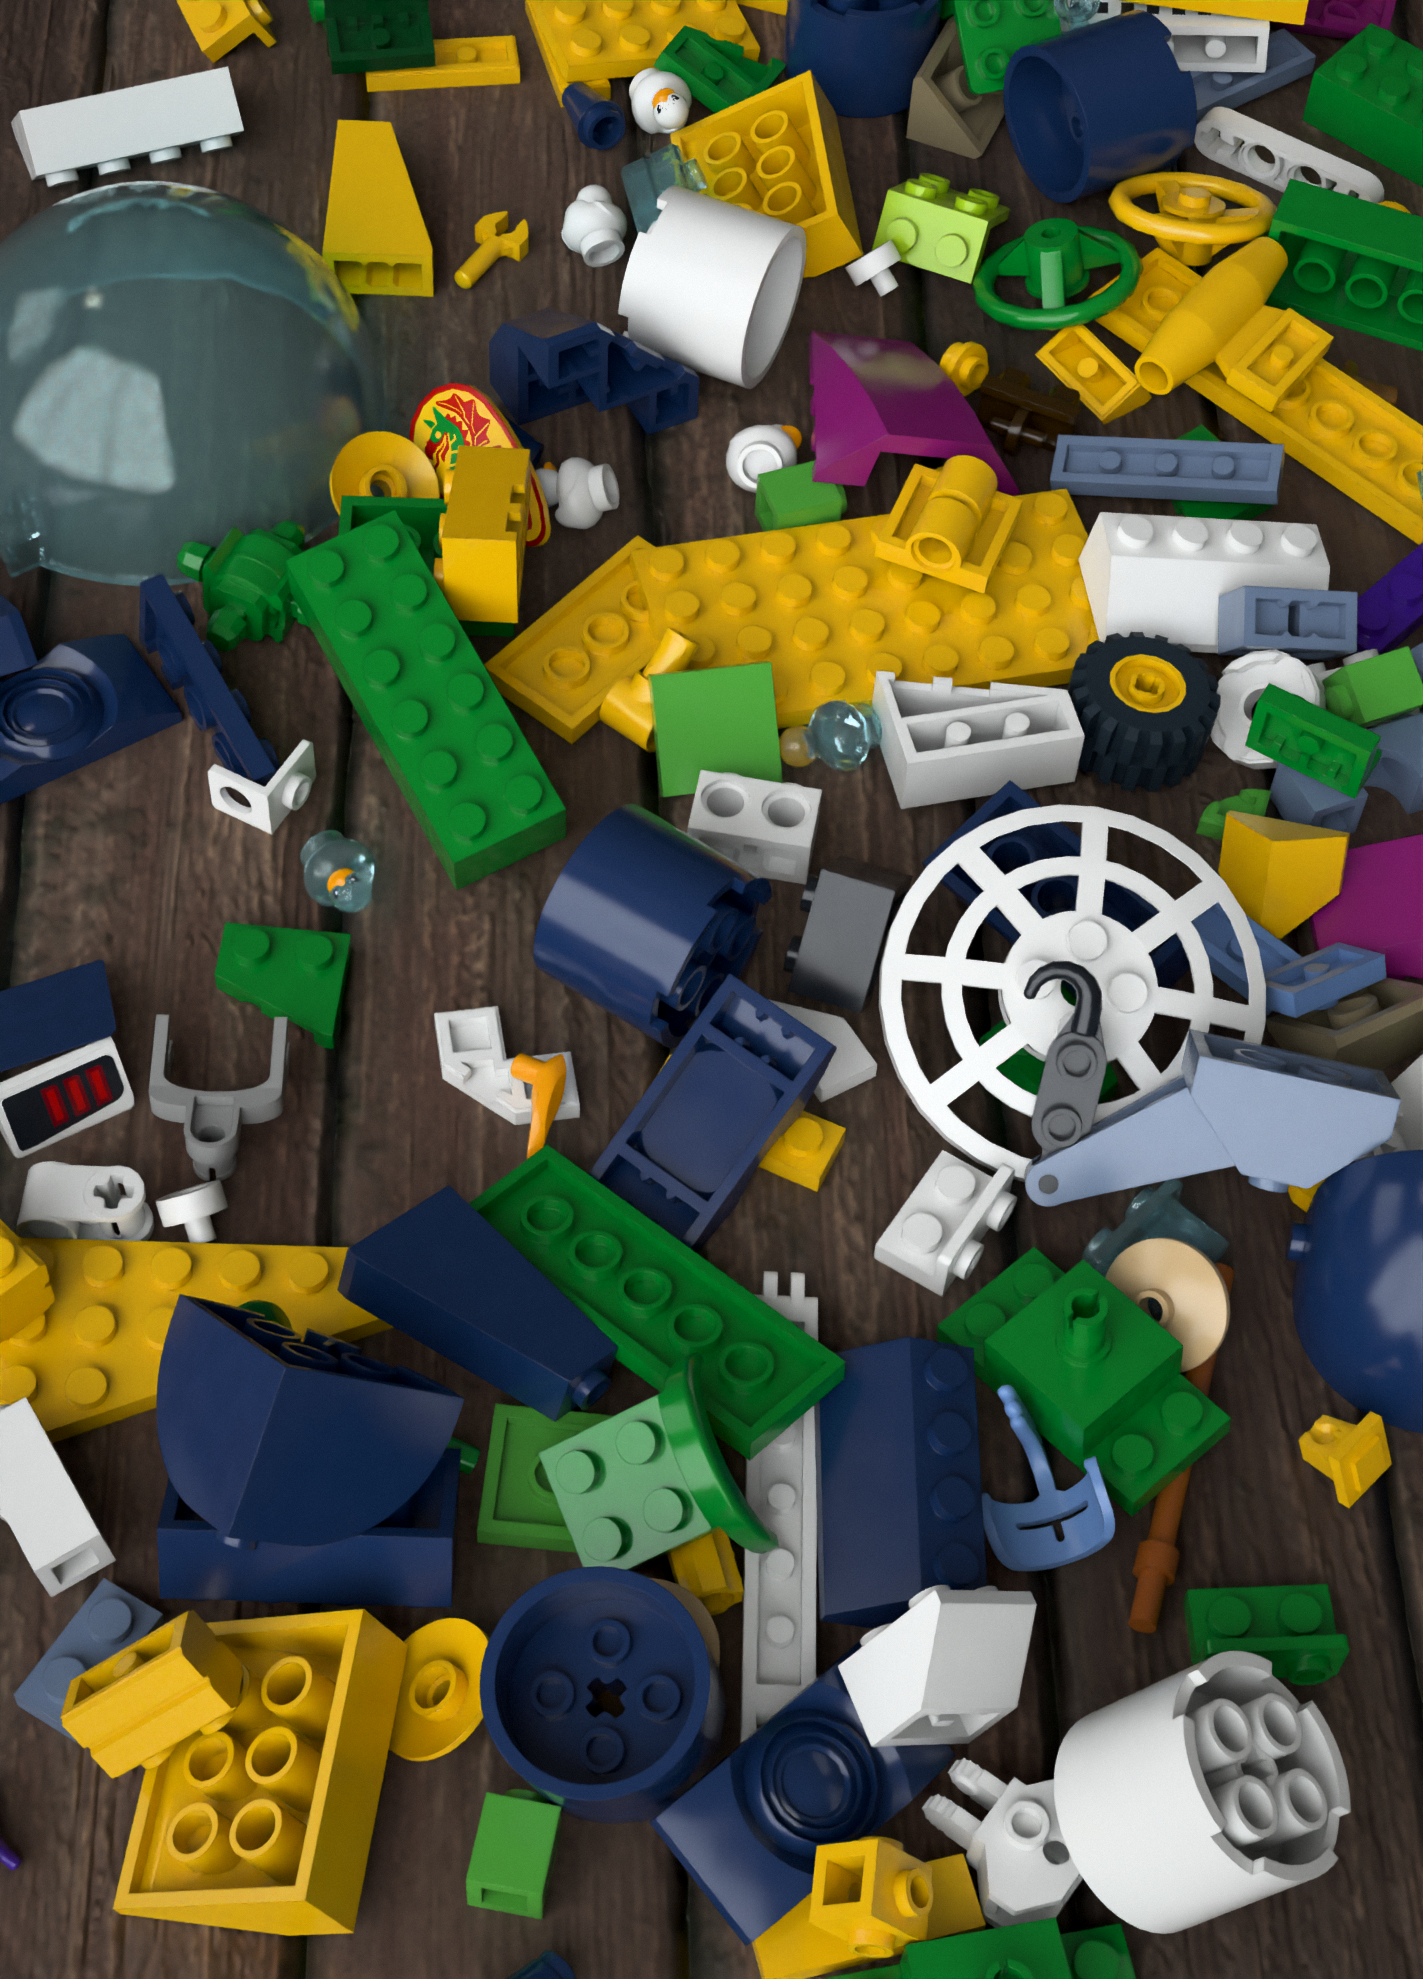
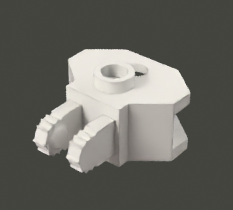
(1015, 1849)

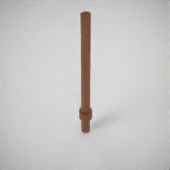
(1157, 1556)

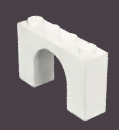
(45, 1504)

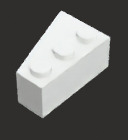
(972, 741)

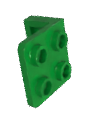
(993, 32)

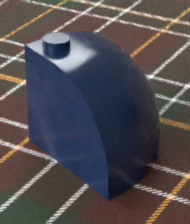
(1363, 1285)
(291, 1432)

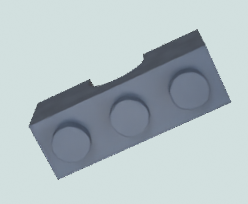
(1398, 772)

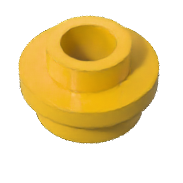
(965, 365)

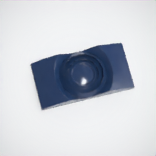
(76, 709)
(714, 1113)
(784, 1790)

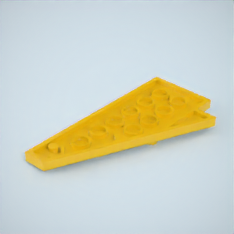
(105, 1333)

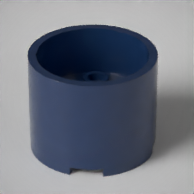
(861, 50)
(1098, 106)
(649, 922)
(566, 1648)

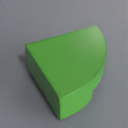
(1248, 801)

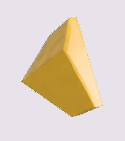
(1281, 868)

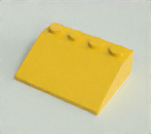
(784, 161)
(282, 1802)

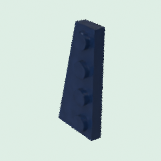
(188, 662)

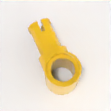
(628, 701)

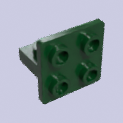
(378, 35)

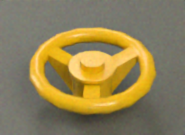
(1191, 216)

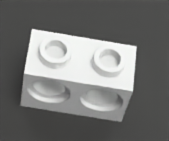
(757, 823)

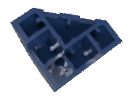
(563, 361)

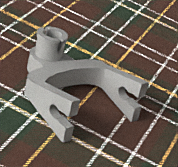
(216, 1117)

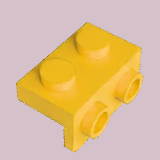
(226, 23)

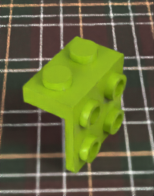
(939, 225)

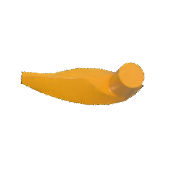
(547, 1093)

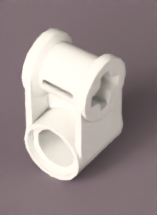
(84, 1203)

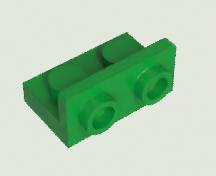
(1313, 741)
(1280, 1623)

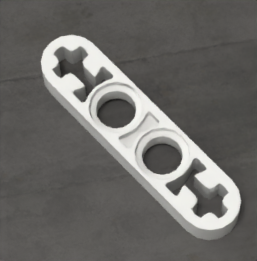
(1288, 155)

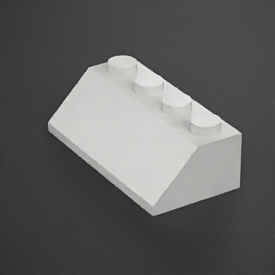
(127, 125)
(1170, 570)

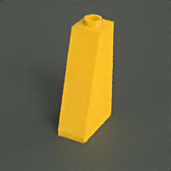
(373, 218)

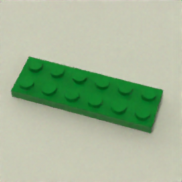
(661, 1300)

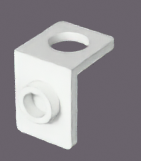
(271, 803)

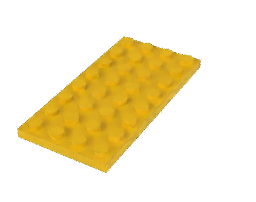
(838, 613)

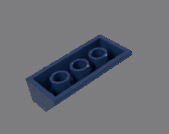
(1056, 893)
(897, 1480)
(394, 1563)

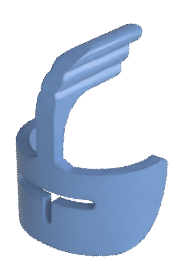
(1040, 1547)

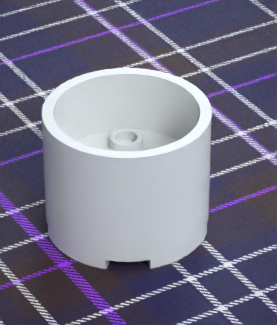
(713, 285)
(1200, 1794)

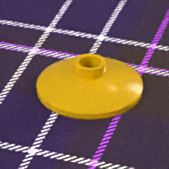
(382, 461)
(439, 1689)

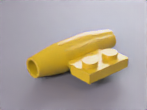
(1227, 322)

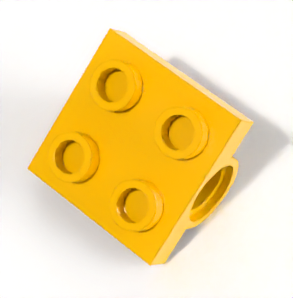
(950, 523)

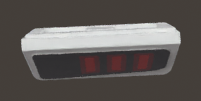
(63, 1097)

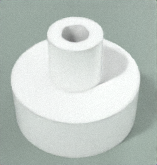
(876, 268)
(193, 1209)

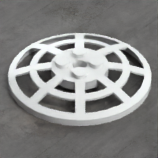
(1081, 936)

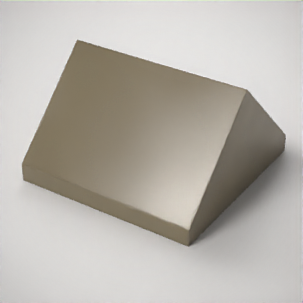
(942, 106)
(1364, 1029)

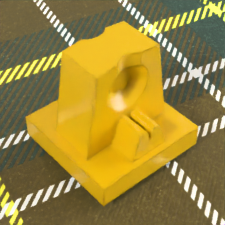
(1348, 1453)

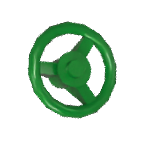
(1056, 265)

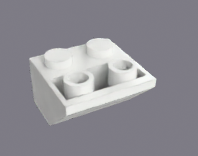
(942, 1667)

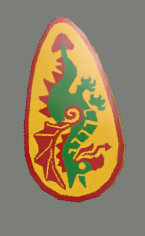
(468, 417)

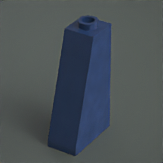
(480, 1304)

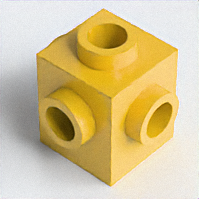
(871, 1895)

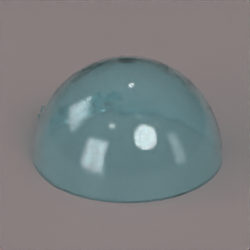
(169, 380)

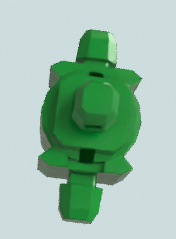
(246, 583)

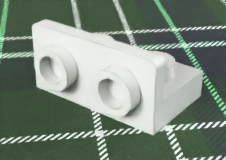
(944, 1222)

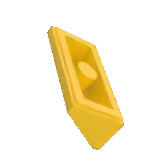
(1094, 372)

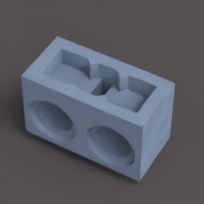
(1289, 620)

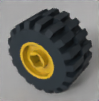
(1142, 710)

